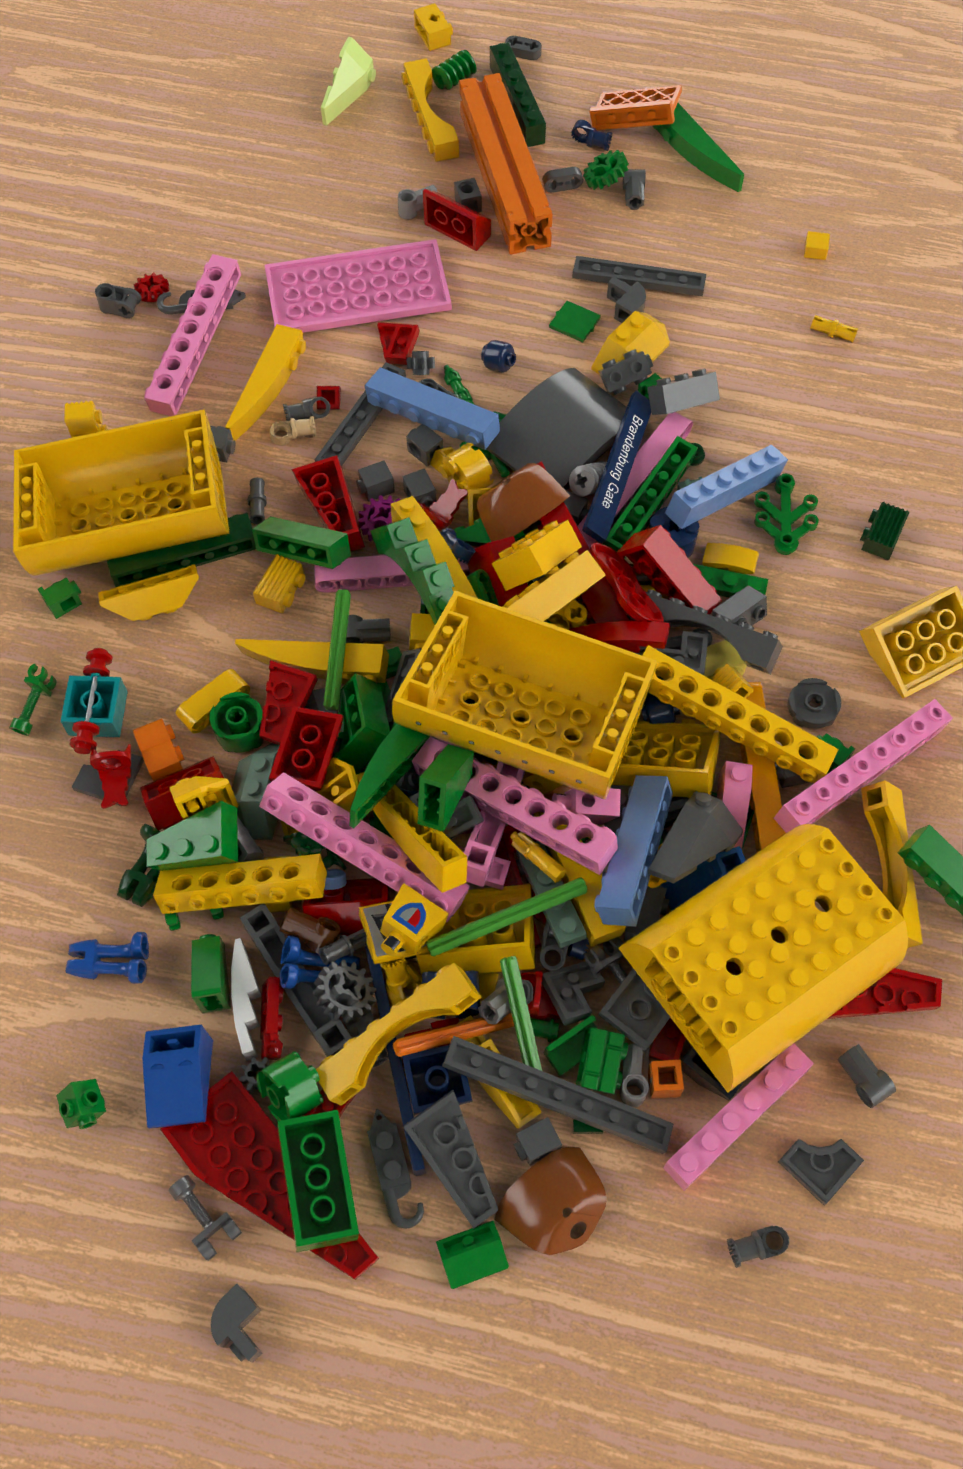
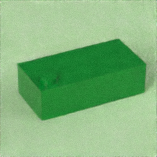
(317, 1181)

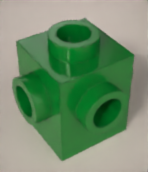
(81, 1104)

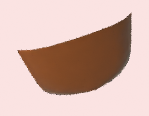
(521, 502)
(537, 1199)

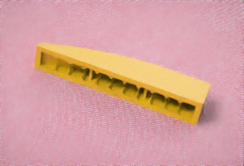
(267, 378)
(426, 529)
(313, 657)
(426, 847)
(585, 904)

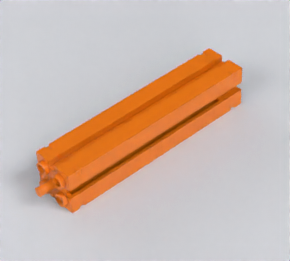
(505, 164)

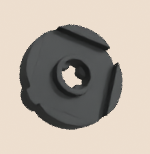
(812, 717)

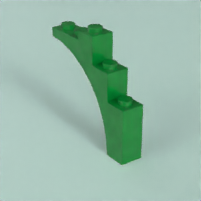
(417, 561)

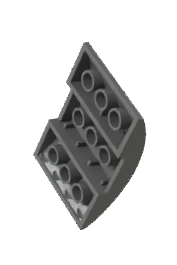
(561, 423)

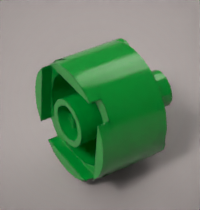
(237, 722)
(290, 1087)

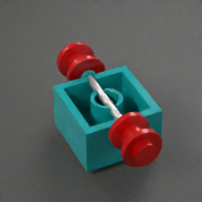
(93, 703)

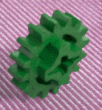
(605, 169)

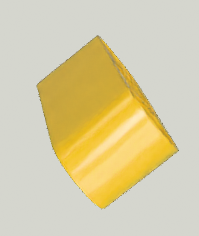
(196, 709)

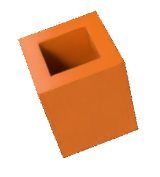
(665, 1079)

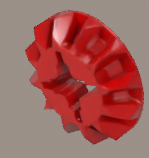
(160, 286)

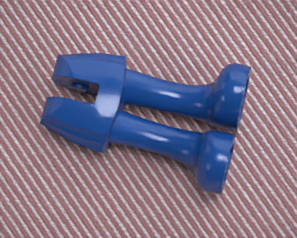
(93, 952)
(293, 954)

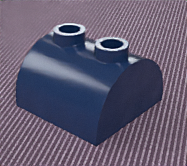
(431, 1081)

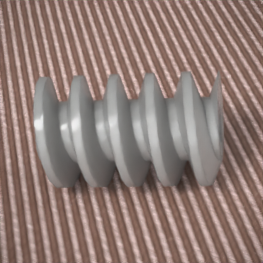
(586, 478)

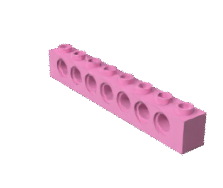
(192, 336)
(863, 767)
(361, 846)
(592, 855)

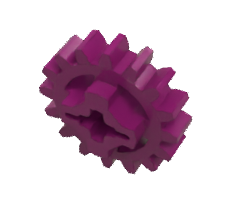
(375, 515)

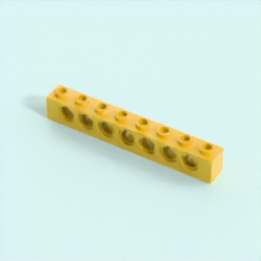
(746, 713)

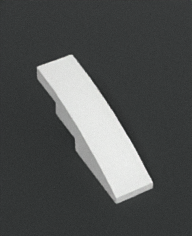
(243, 990)

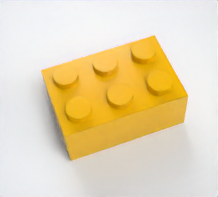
(536, 554)

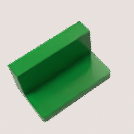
(567, 1049)
(472, 1254)

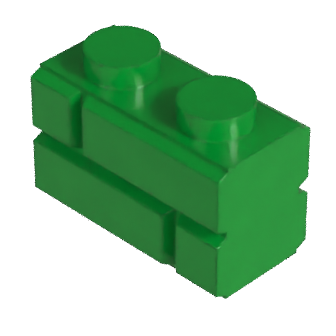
(601, 1060)

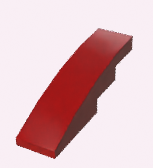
(627, 634)

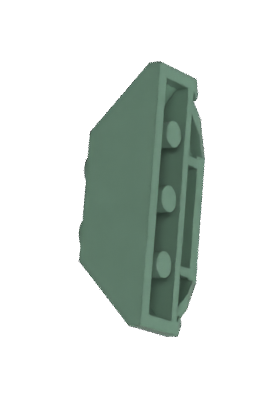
(249, 787)

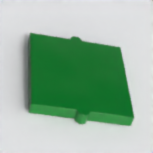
(574, 321)

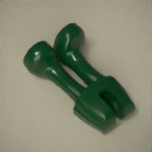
(134, 880)

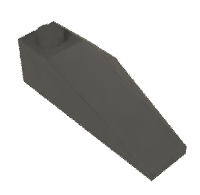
(695, 837)

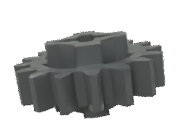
(344, 991)

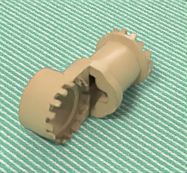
(293, 428)

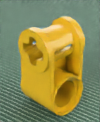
(570, 616)

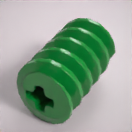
(454, 69)

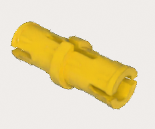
(834, 328)

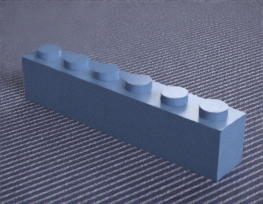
(432, 408)
(725, 486)
(638, 843)

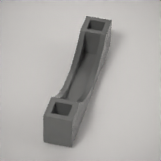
(755, 649)
(268, 939)

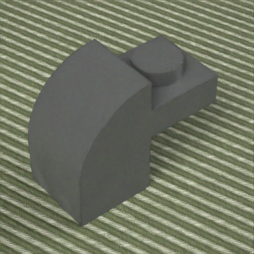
(626, 298)
(230, 1318)

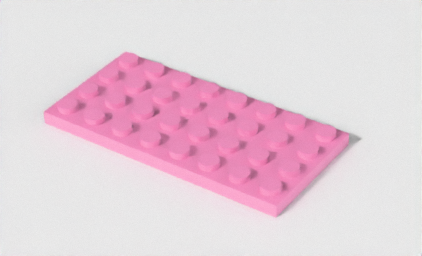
(358, 287)

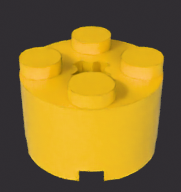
(467, 468)

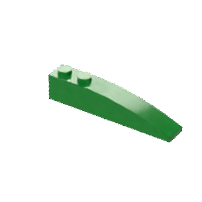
(700, 149)
(385, 769)

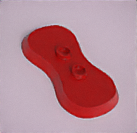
(625, 585)

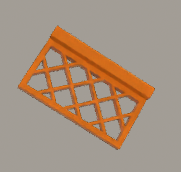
(632, 114)

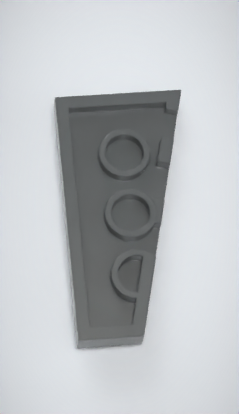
(450, 1151)

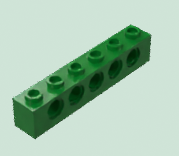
(652, 493)

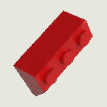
(455, 220)
(483, 559)
(307, 746)
(159, 797)
(344, 903)

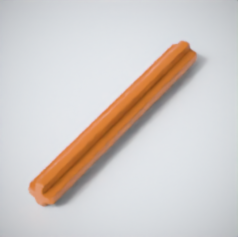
(443, 1036)

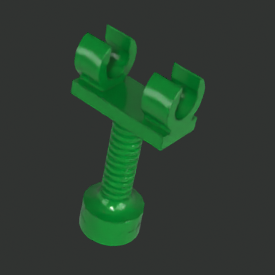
(22, 725)

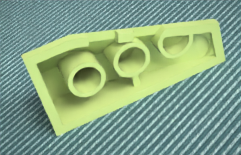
(349, 80)

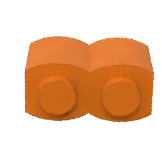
(158, 749)

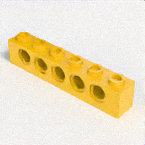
(240, 884)

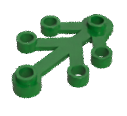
(785, 516)

